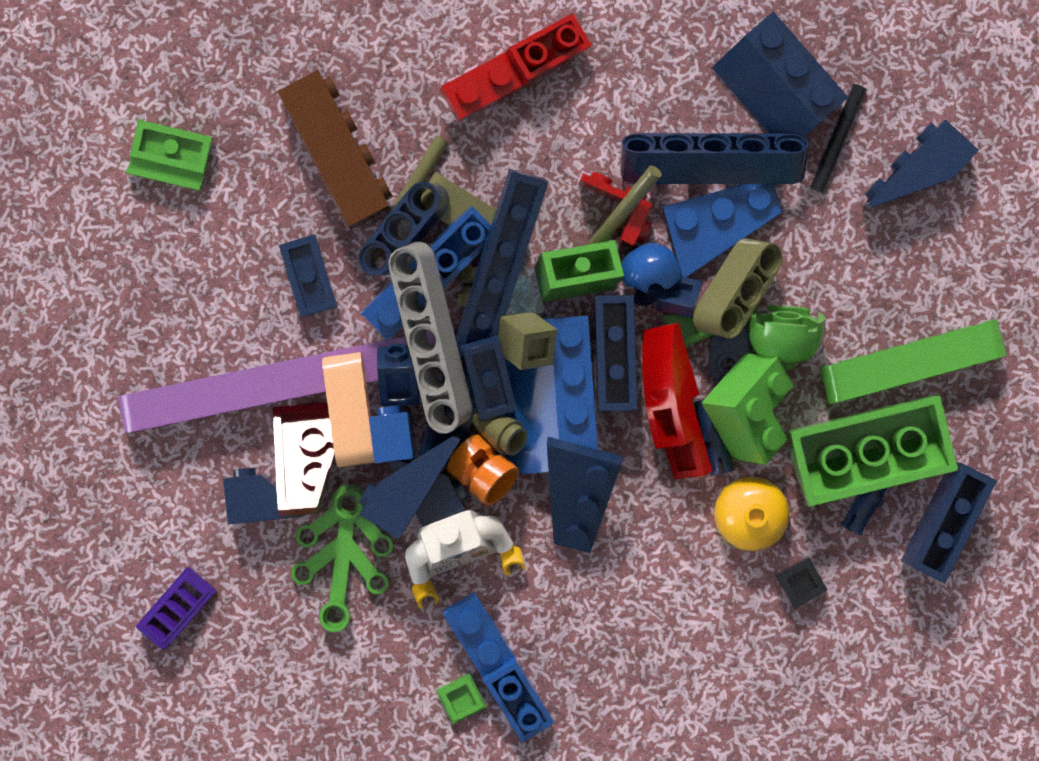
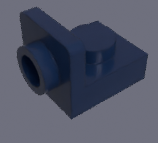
(396, 376)

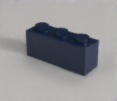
(615, 353)
(948, 522)

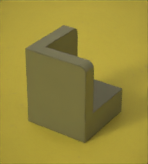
(527, 340)

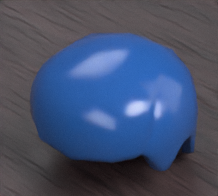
(650, 265)

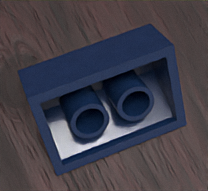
(779, 79)

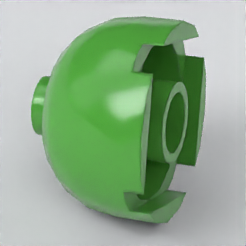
(786, 334)

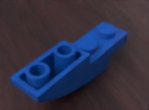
(453, 252)
(498, 666)

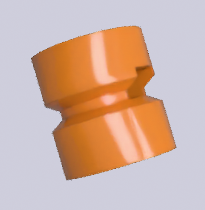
(486, 473)

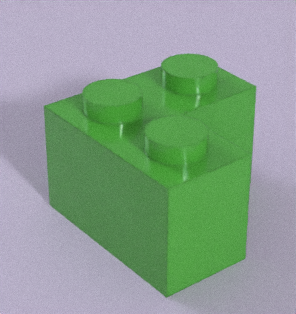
(744, 406)

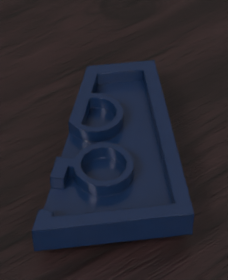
(579, 491)

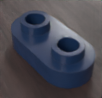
(726, 347)

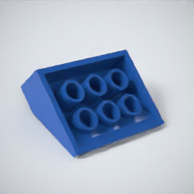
(555, 397)

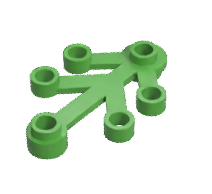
(343, 550)

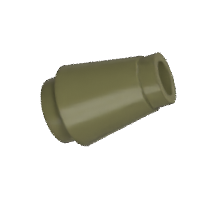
(502, 433)

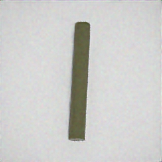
(627, 205)

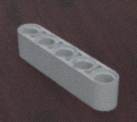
(437, 320)

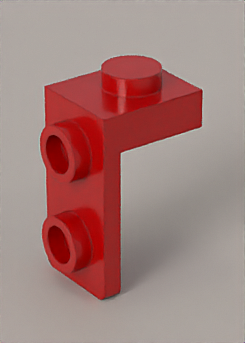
(637, 226)

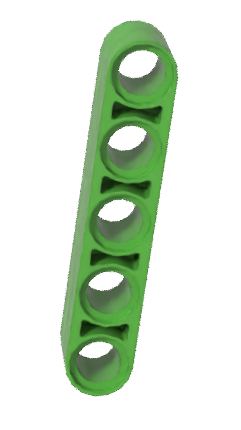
(913, 361)

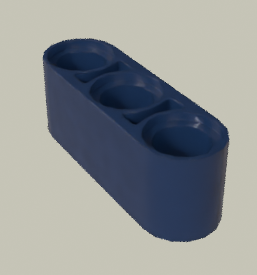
(420, 221)

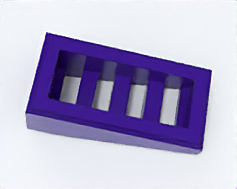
(156, 635)

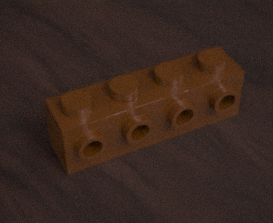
(335, 150)

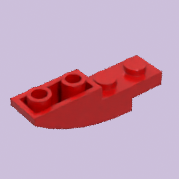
(515, 68)
(668, 400)

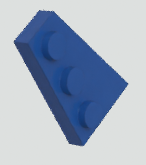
(716, 221)

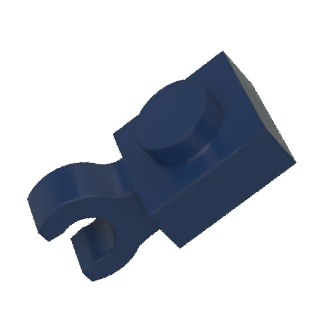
(677, 300)

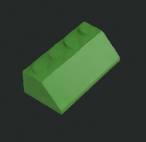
(872, 450)

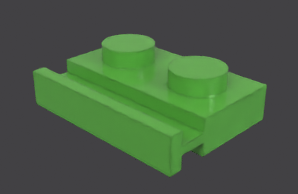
(170, 155)

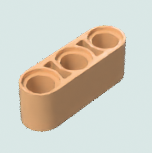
(348, 409)

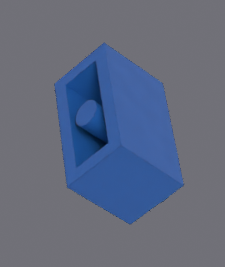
(392, 434)

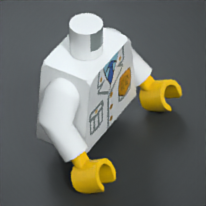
(455, 543)

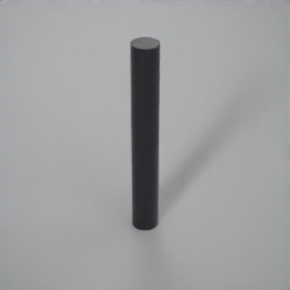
(838, 138)

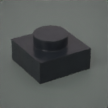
(801, 582)

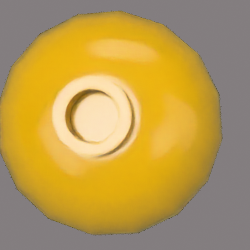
(751, 513)

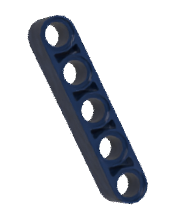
(715, 157)

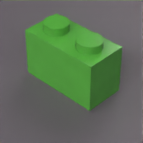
(578, 271)

